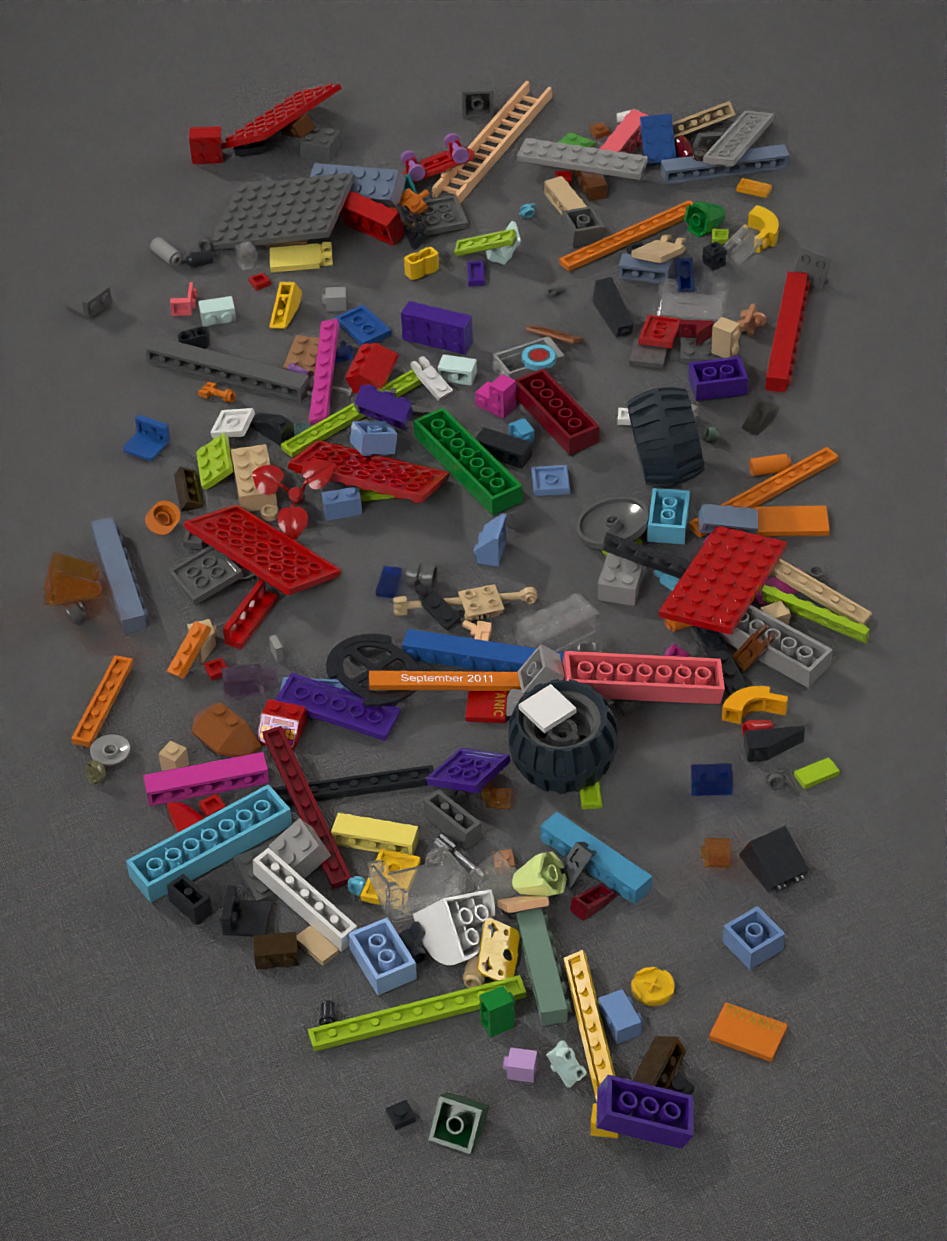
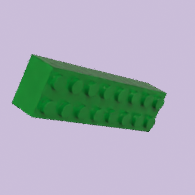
(468, 461)

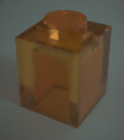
(716, 852)

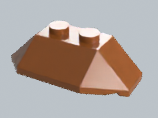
(224, 731)

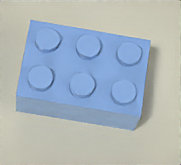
(382, 956)

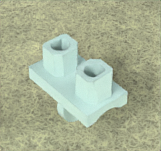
(565, 1064)

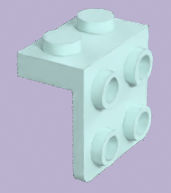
(504, 253)

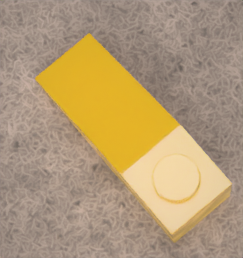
(285, 305)

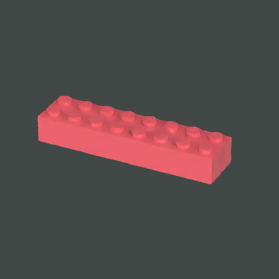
(647, 676)

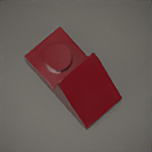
(696, 329)

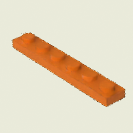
(102, 701)

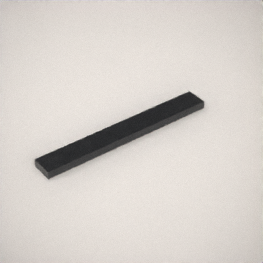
(364, 784)

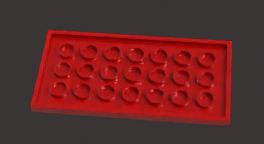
(281, 115)
(374, 471)
(262, 549)
(723, 580)

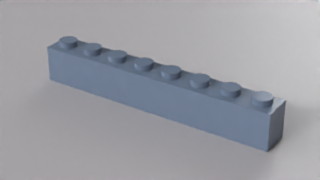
(753, 161)
(119, 576)

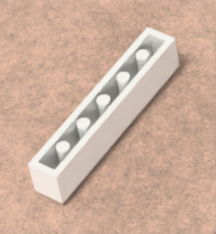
(303, 898)

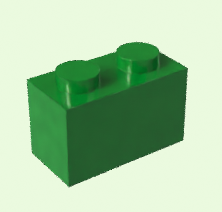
(497, 1011)

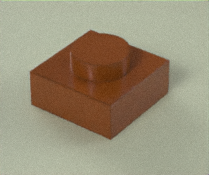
(599, 130)

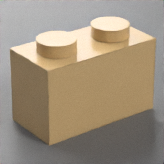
(725, 338)

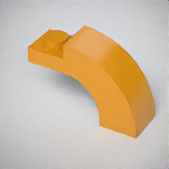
(752, 700)

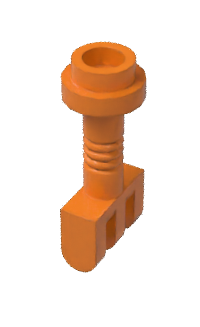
(211, 389)

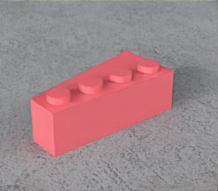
(627, 134)

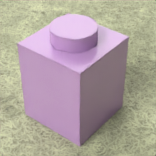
(521, 1065)

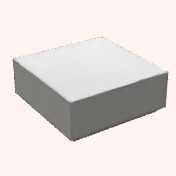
(276, 648)

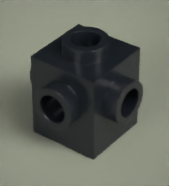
(714, 256)

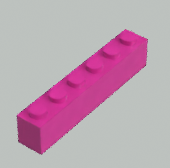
(206, 779)

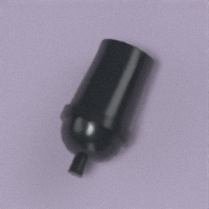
(198, 258)

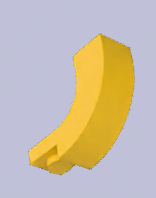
(768, 225)

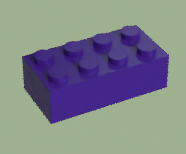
(437, 327)
(644, 1111)

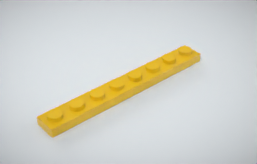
(589, 1018)

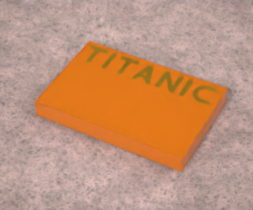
(748, 1032)

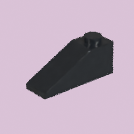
(273, 426)
(768, 743)

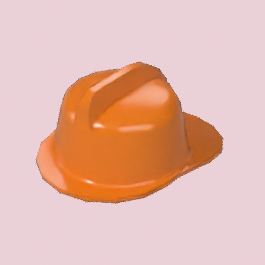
(162, 517)

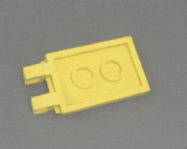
(300, 257)

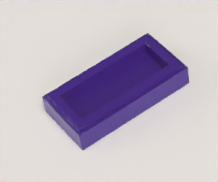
(476, 273)

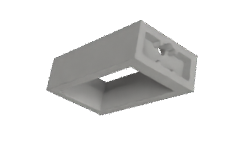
(514, 356)

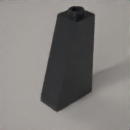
(612, 308)

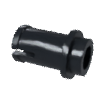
(327, 1013)

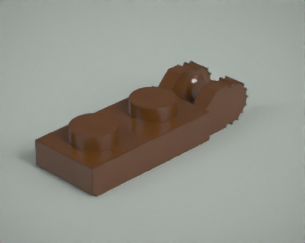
(753, 648)

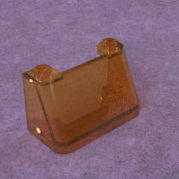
(70, 580)

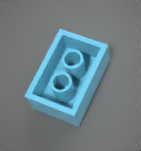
(668, 516)

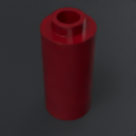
(683, 146)

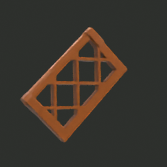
(571, 339)

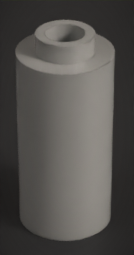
(166, 251)

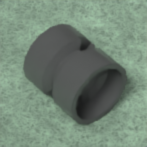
(421, 574)

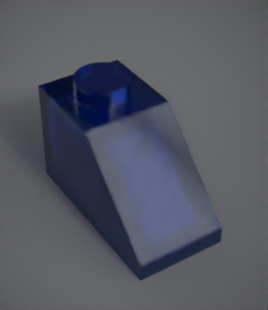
(684, 274)

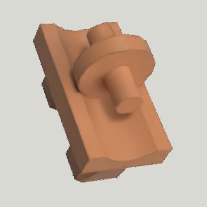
(751, 320)

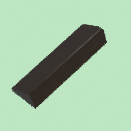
(188, 489)

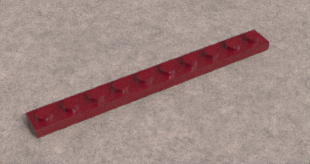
(305, 803)

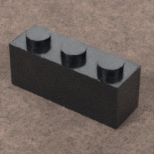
(505, 447)

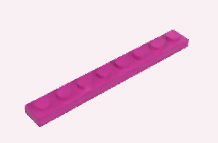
(324, 371)

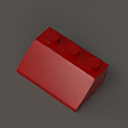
(371, 366)

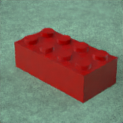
(372, 218)

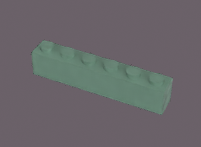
(542, 967)

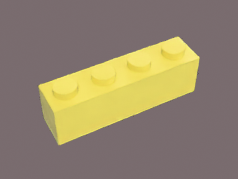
(374, 834)

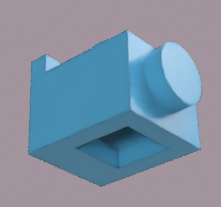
(522, 430)

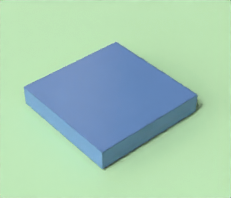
(550, 480)

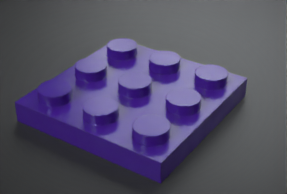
(468, 770)

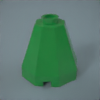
(703, 217)

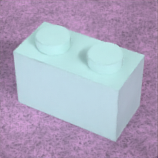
(217, 311)
(457, 369)

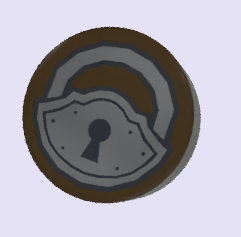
(698, 153)

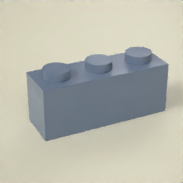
(643, 270)
(726, 516)

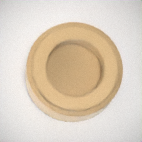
(269, 512)

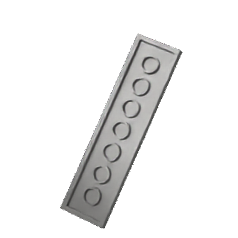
(738, 138)
(582, 158)

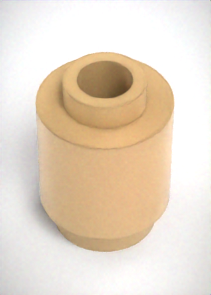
(471, 975)

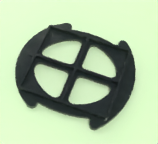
(350, 647)

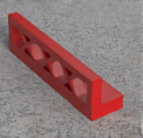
(249, 615)

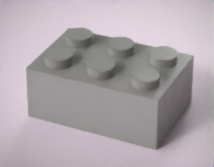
(620, 580)

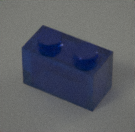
(711, 779)

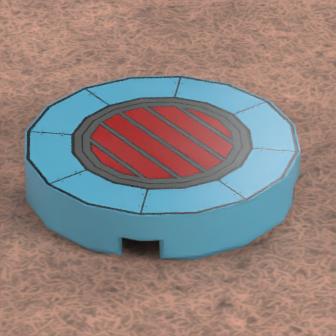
(538, 357)

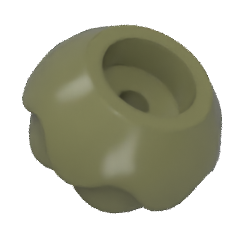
(95, 772)

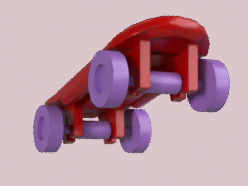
(439, 162)

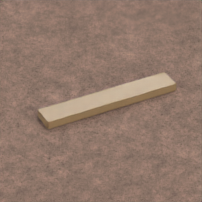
(820, 592)

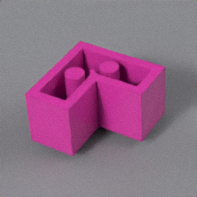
(497, 396)

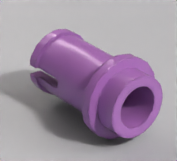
(292, 367)

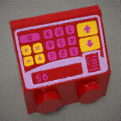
(289, 716)

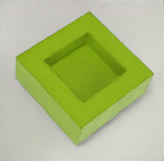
(720, 236)

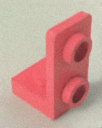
(184, 306)

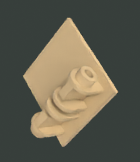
(481, 601)

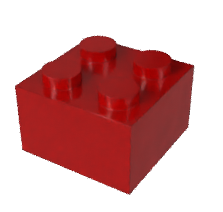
(206, 145)

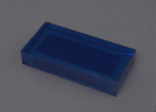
(388, 581)

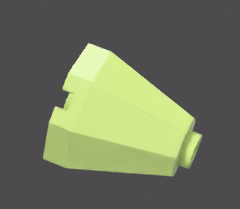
(540, 876)

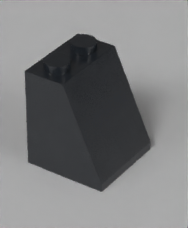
(775, 860)

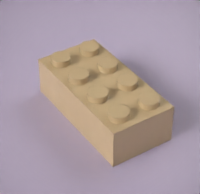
(244, 462)

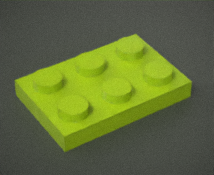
(214, 461)

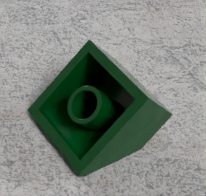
(458, 1122)

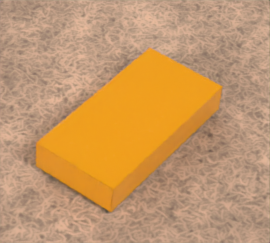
(754, 188)

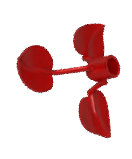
(268, 478)

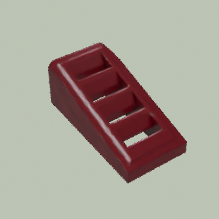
(580, 905)

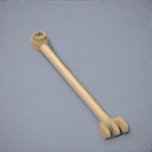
(401, 605)

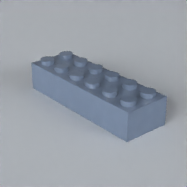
(378, 184)

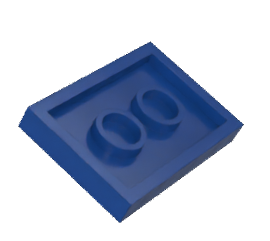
(657, 138)
(363, 326)

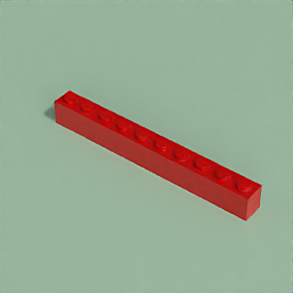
(787, 332)

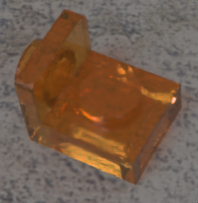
(497, 797)

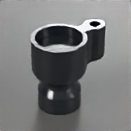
(412, 941)

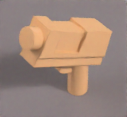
(481, 631)

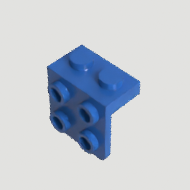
(149, 438)

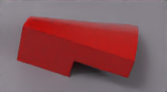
(182, 815)

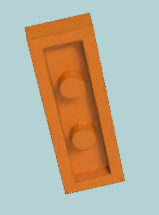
(189, 650)

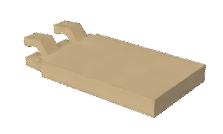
(660, 250)

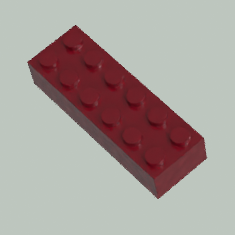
(557, 411)

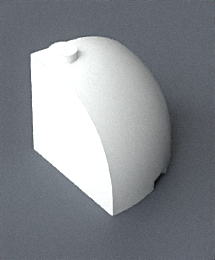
(455, 926)

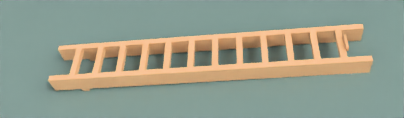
(503, 144)

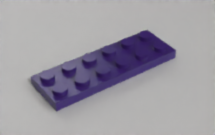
(338, 706)

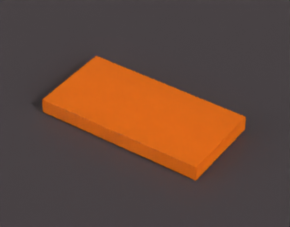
(792, 521)

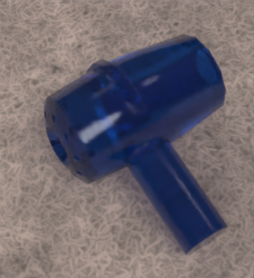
(344, 352)

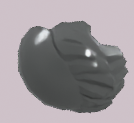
(598, 647)

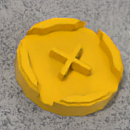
(652, 986)

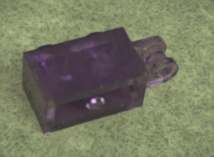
(247, 680)

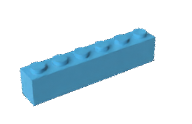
(606, 865)

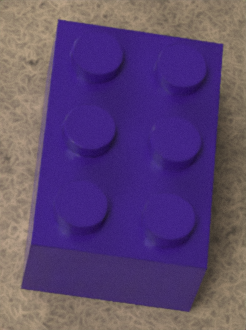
(717, 378)
(383, 406)

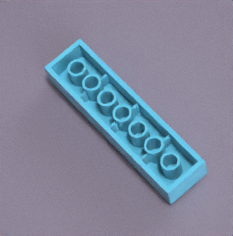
(210, 842)

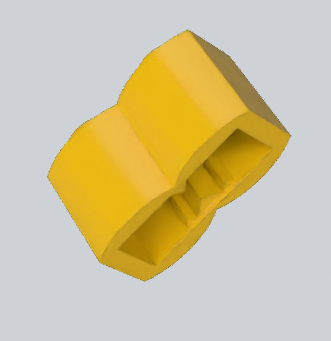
(421, 263)

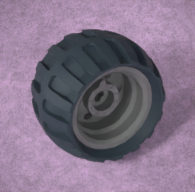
(666, 436)
(572, 751)

